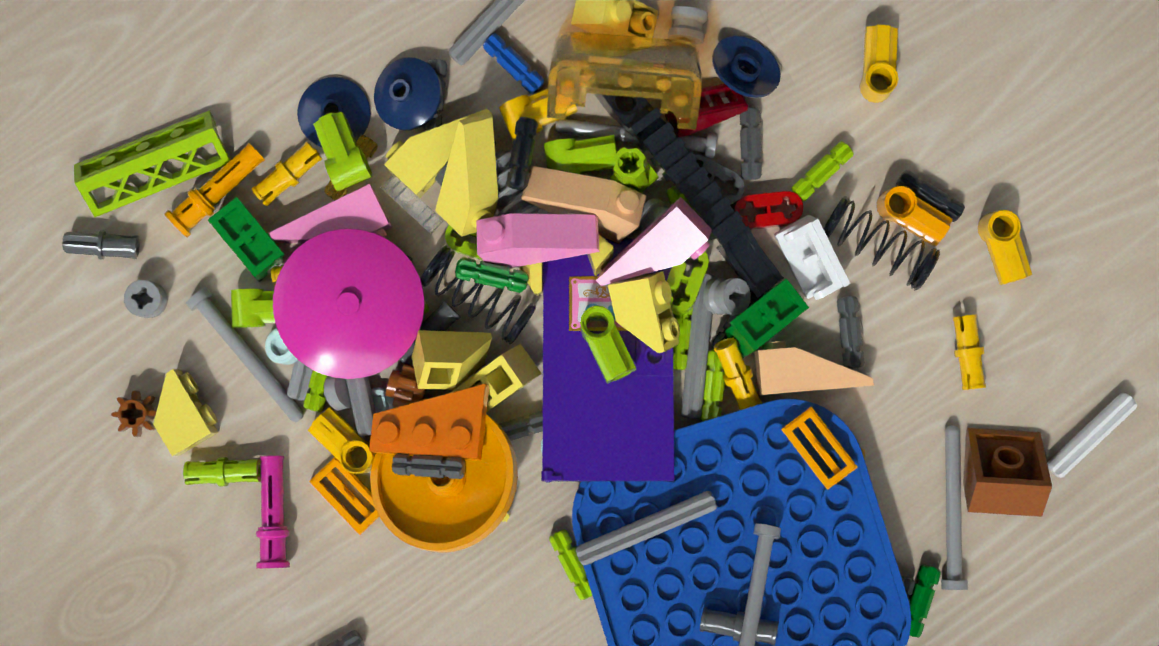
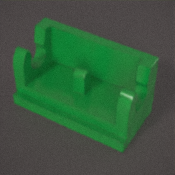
(246, 238)
(766, 317)

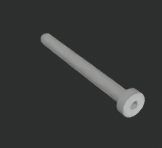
(595, 130)
(201, 302)
(953, 512)
(758, 581)

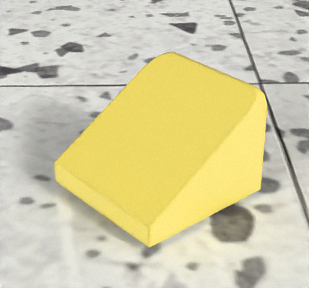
(600, 259)
(535, 277)

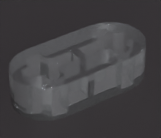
(411, 204)

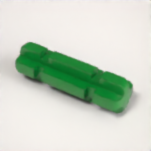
(491, 275)
(922, 597)

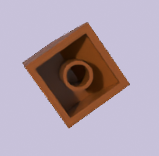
(1005, 472)

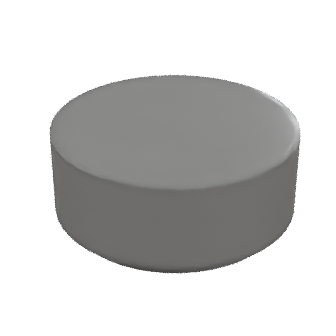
(337, 393)

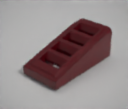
(715, 114)

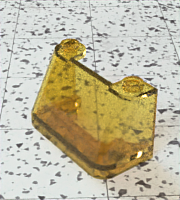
(625, 68)

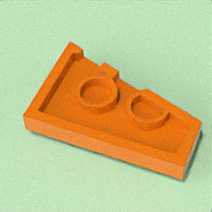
(435, 426)

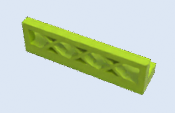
(149, 152)

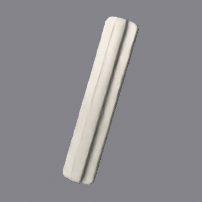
(1092, 435)

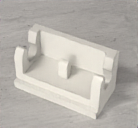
(811, 257)

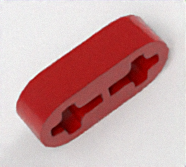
(767, 201)

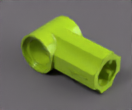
(581, 155)
(345, 159)
(633, 169)
(251, 307)
(607, 346)

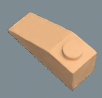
(571, 193)
(796, 370)

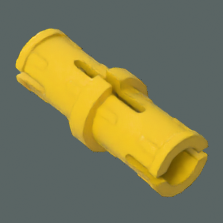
(287, 173)
(969, 352)
(737, 374)

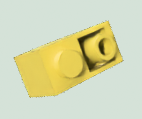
(615, 17)
(645, 310)
(448, 357)
(181, 416)

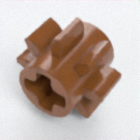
(403, 387)
(133, 404)

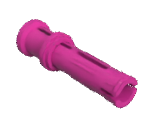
(273, 531)

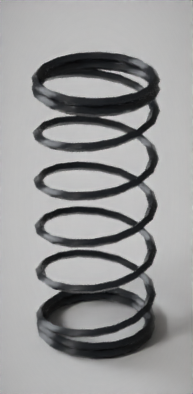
(443, 259)
(919, 273)

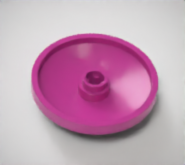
(348, 303)

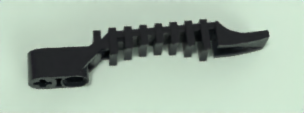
(735, 238)

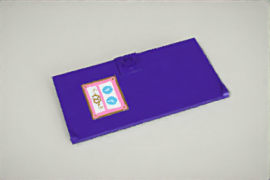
(591, 425)

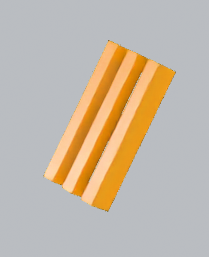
(799, 422)
(369, 517)

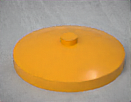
(446, 511)

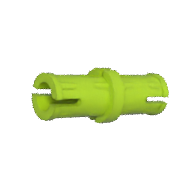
(222, 471)

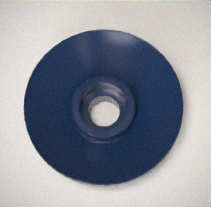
(746, 66)
(336, 92)
(421, 95)

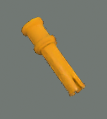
(202, 201)

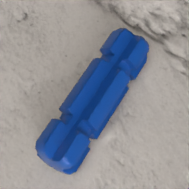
(513, 63)

